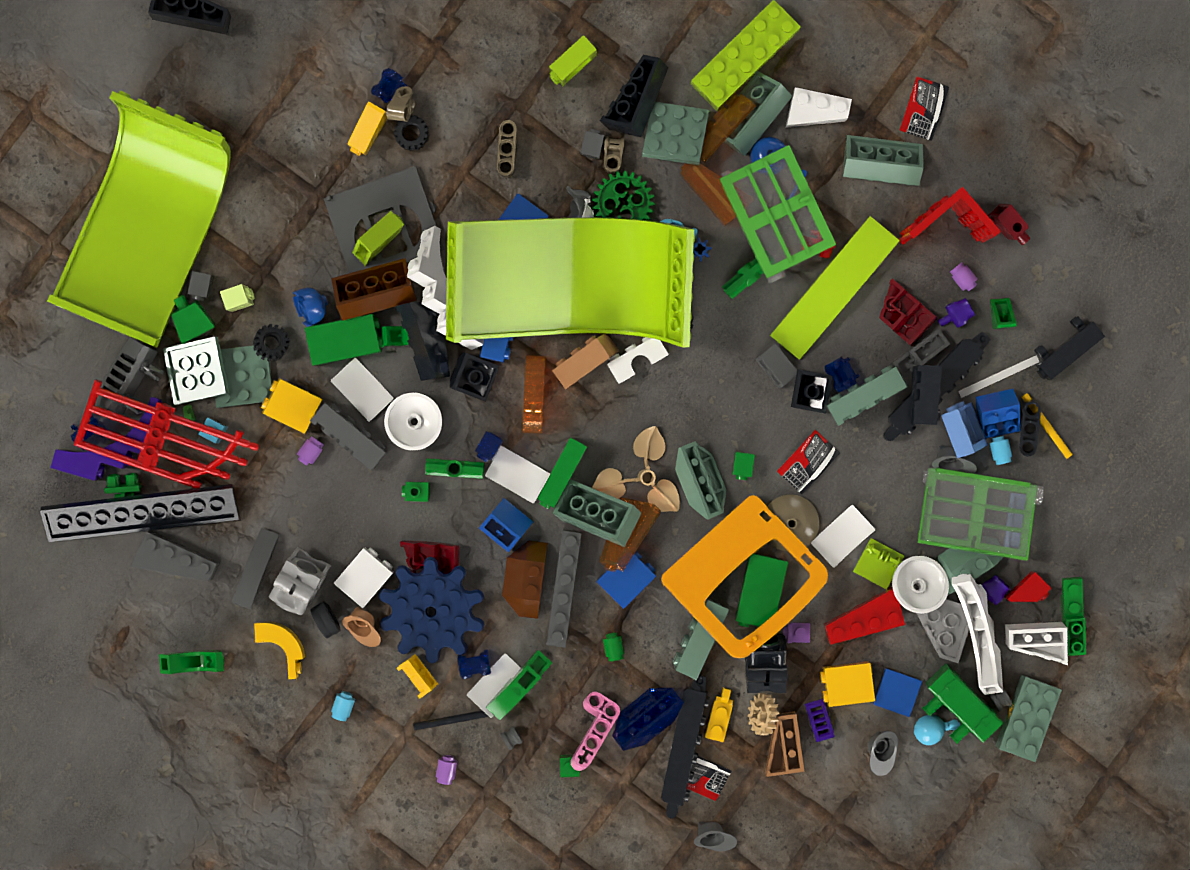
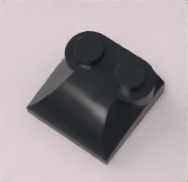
(473, 376)

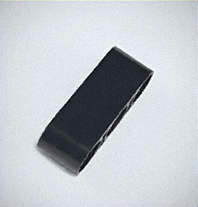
(1033, 436)

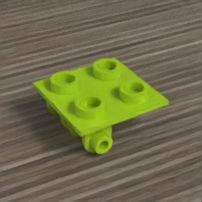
(878, 563)

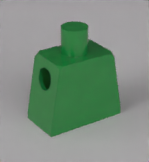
(190, 319)

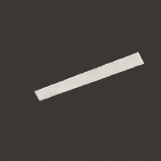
(999, 376)

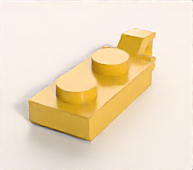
(719, 716)

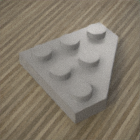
(946, 629)

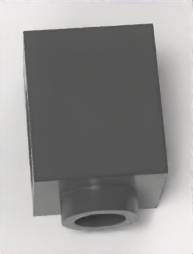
(592, 144)
(200, 285)

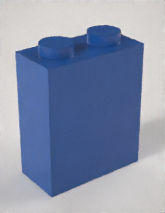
(627, 584)

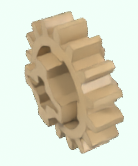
(763, 714)

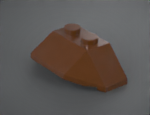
(525, 578)

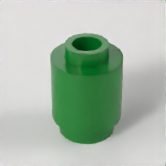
(613, 647)

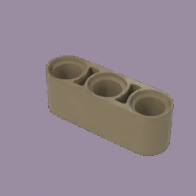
(504, 139)

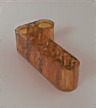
(533, 394)

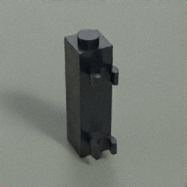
(1069, 351)

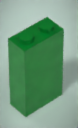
(344, 339)
(561, 473)
(760, 590)

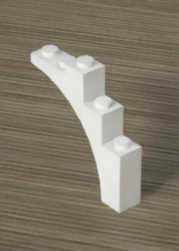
(429, 273)
(981, 627)

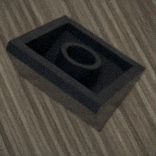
(811, 391)

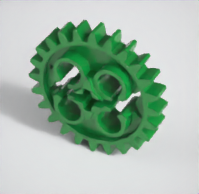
(608, 192)

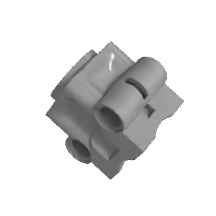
(299, 582)

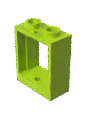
(572, 61)

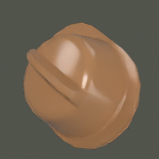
(361, 626)

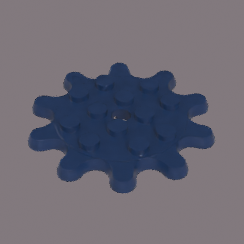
(439, 591)

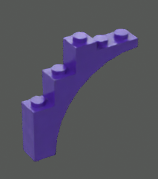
(90, 464)

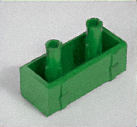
(963, 703)

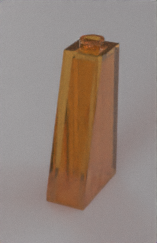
(709, 190)
(617, 557)

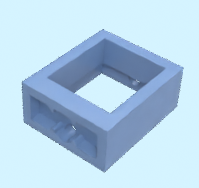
(964, 429)

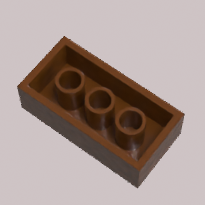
(373, 289)

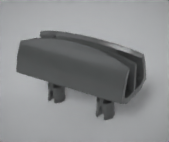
(127, 373)

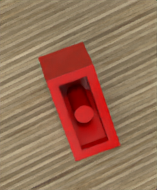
(1029, 589)

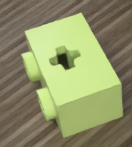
(237, 297)

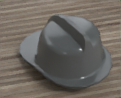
(948, 460)
(882, 752)
(713, 837)

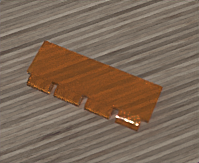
(726, 122)

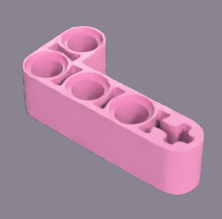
(593, 734)

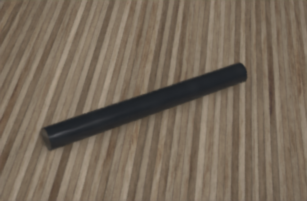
(449, 720)

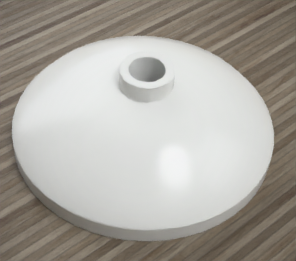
(399, 418)
(931, 581)

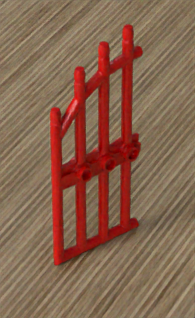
(155, 437)

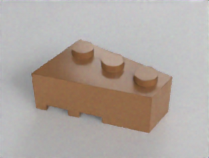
(585, 359)
(785, 747)

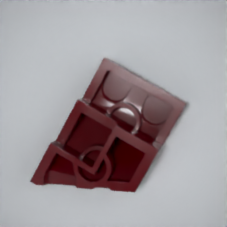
(905, 314)
(417, 551)

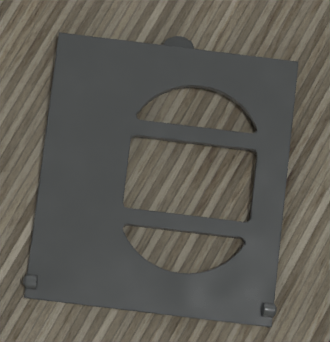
(360, 202)

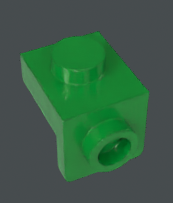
(394, 336)

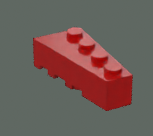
(870, 617)

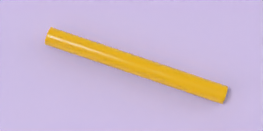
(1049, 429)

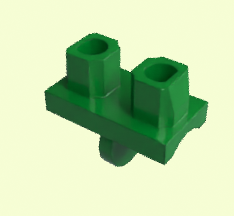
(114, 486)

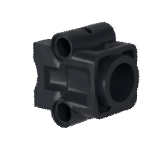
(767, 667)

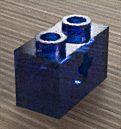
(489, 446)

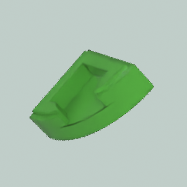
(189, 413)

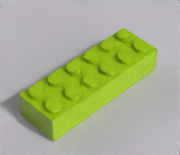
(745, 55)

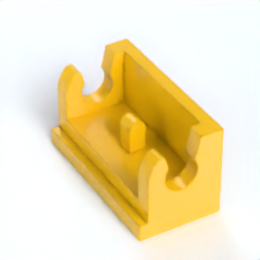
(418, 675)

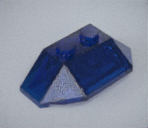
(646, 717)

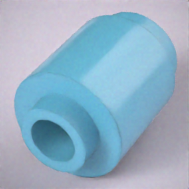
(1001, 450)
(342, 706)

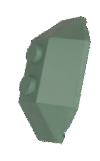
(700, 480)
(965, 562)

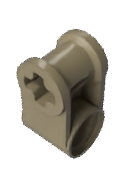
(401, 105)
(613, 151)

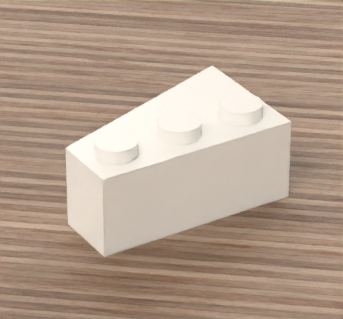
(816, 108)
(1039, 639)

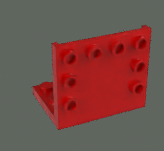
(969, 215)

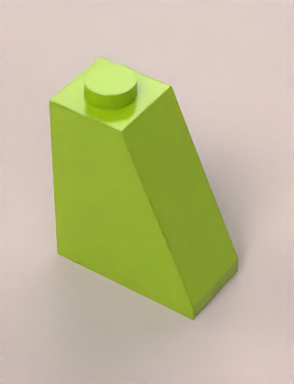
(377, 237)

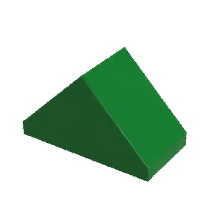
(1002, 313)

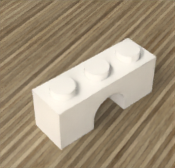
(621, 365)

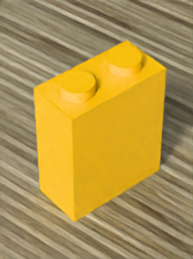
(291, 405)
(847, 684)

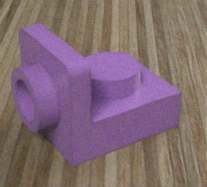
(797, 632)

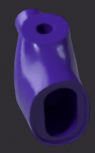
(958, 312)
(995, 589)

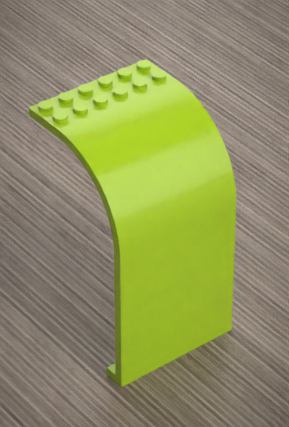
(145, 222)
(569, 278)

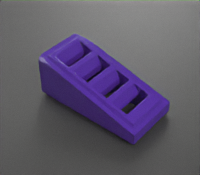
(824, 736)

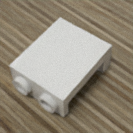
(364, 576)

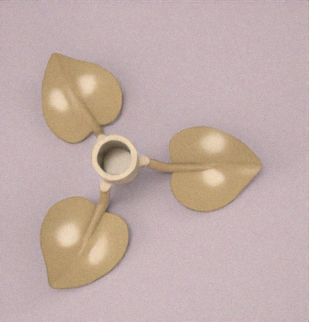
(650, 446)

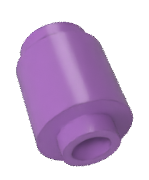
(964, 277)
(310, 451)
(446, 769)

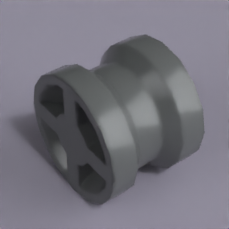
(1000, 700)
(511, 738)

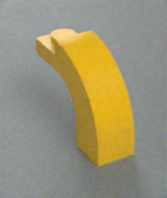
(286, 639)

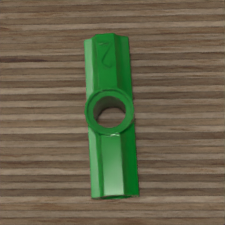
(744, 278)
(441, 467)

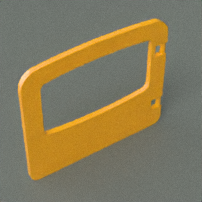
(720, 553)

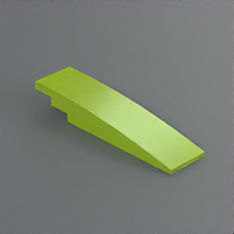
(834, 287)

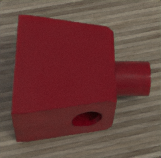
(1010, 223)

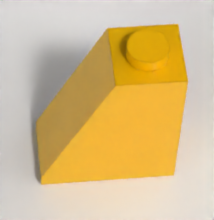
(367, 129)

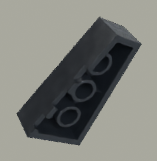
(192, 13)
(637, 97)
(425, 341)

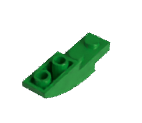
(1073, 615)
(519, 685)

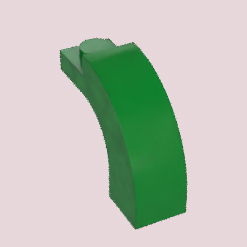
(191, 661)

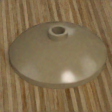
(801, 511)

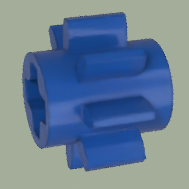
(703, 245)

